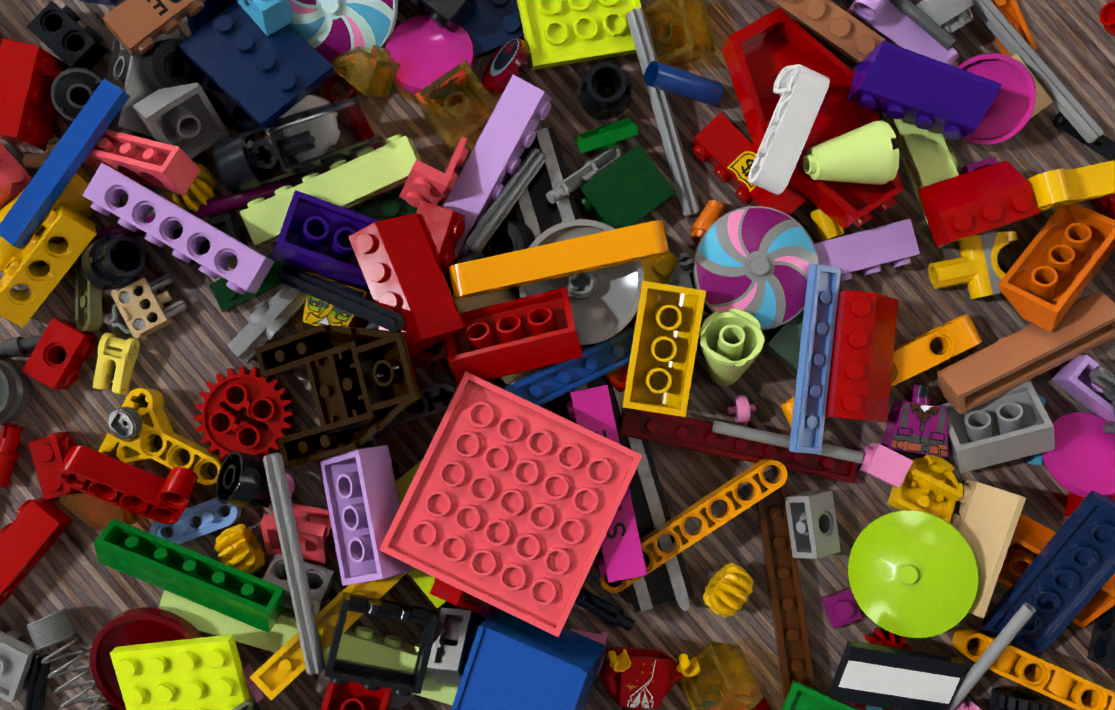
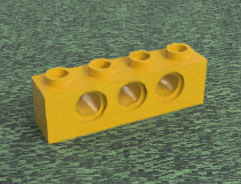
(63, 222)

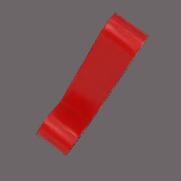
(128, 485)

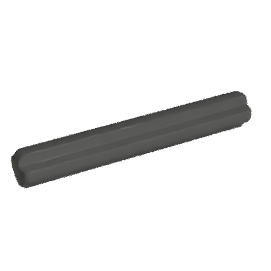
(506, 200)

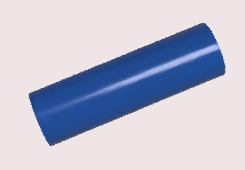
(683, 83)

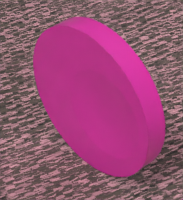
(426, 51)
(1013, 102)
(1082, 455)

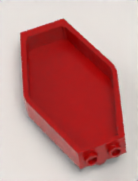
(755, 60)

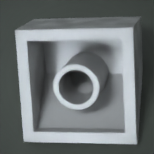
(182, 118)

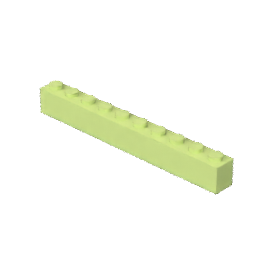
(355, 644)

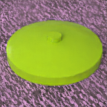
(913, 574)

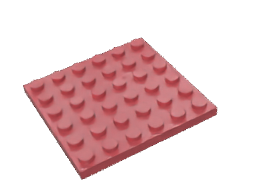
(511, 503)

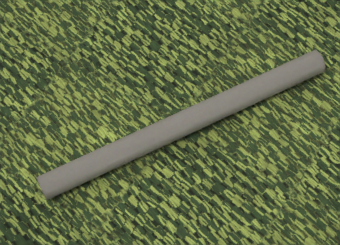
(783, 441)
(992, 653)

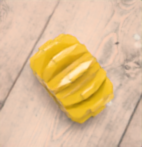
(198, 192)
(240, 549)
(728, 590)

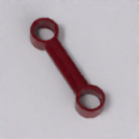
(353, 114)

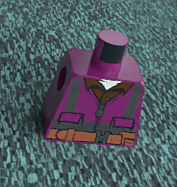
(917, 425)

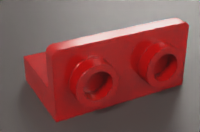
(48, 457)

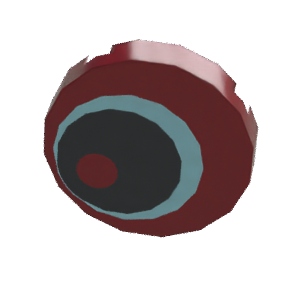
(504, 65)

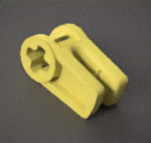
(124, 359)

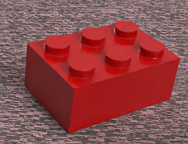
(26, 94)

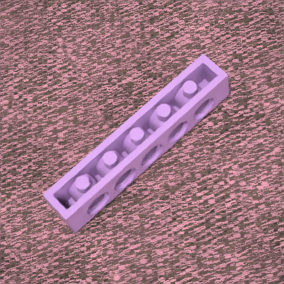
(111, 185)

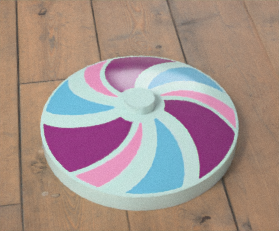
(342, 25)

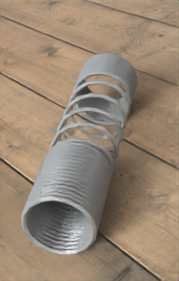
(53, 630)

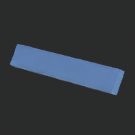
(815, 359)

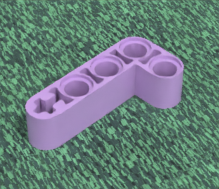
(899, 29)

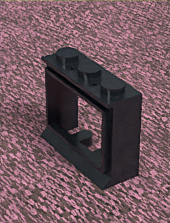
(373, 676)

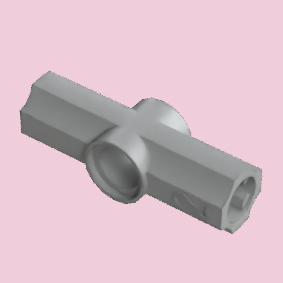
(267, 322)

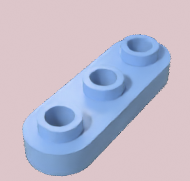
(211, 520)

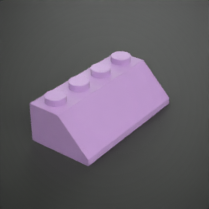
(361, 510)

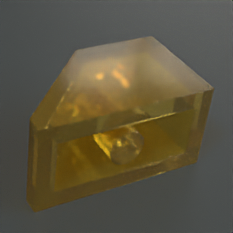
(368, 70)

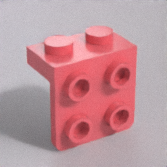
(431, 184)

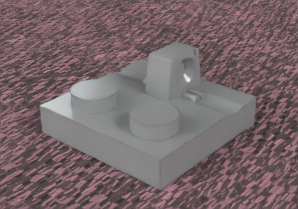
(14, 664)

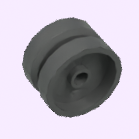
(13, 391)

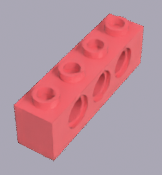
(145, 161)

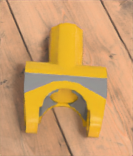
(976, 265)

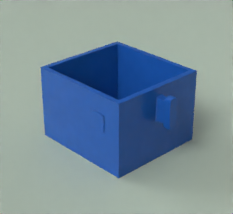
(527, 668)

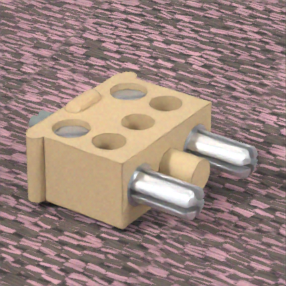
(134, 310)

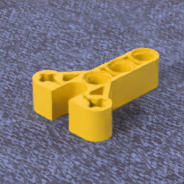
(1075, 185)
(153, 424)

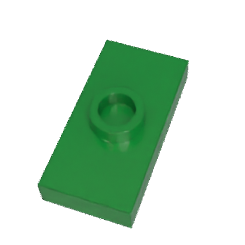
(606, 136)

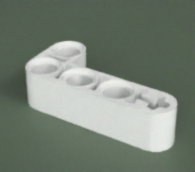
(799, 103)

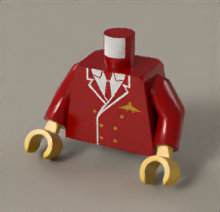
(643, 676)

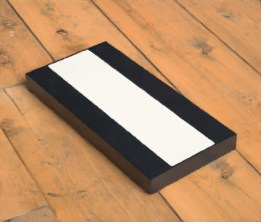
(896, 677)

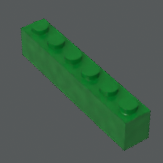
(190, 575)

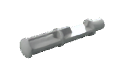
(590, 170)

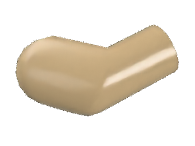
(35, 161)

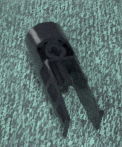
(244, 159)

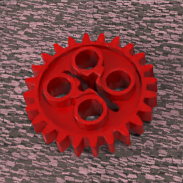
(255, 393)

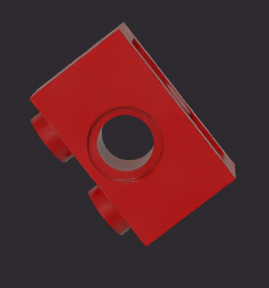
(45, 362)

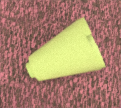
(856, 156)
(730, 344)

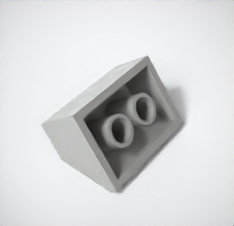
(1000, 429)

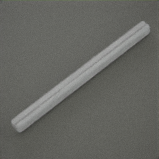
(1057, 91)
(664, 116)
(294, 563)

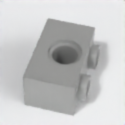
(812, 524)

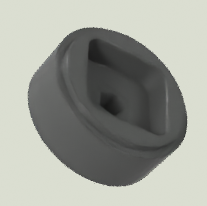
(125, 422)

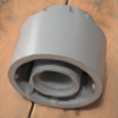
(948, 13)

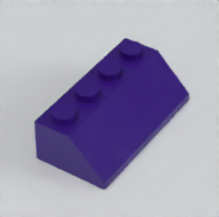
(922, 91)
(318, 240)

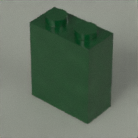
(626, 191)

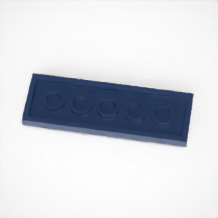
(1061, 576)

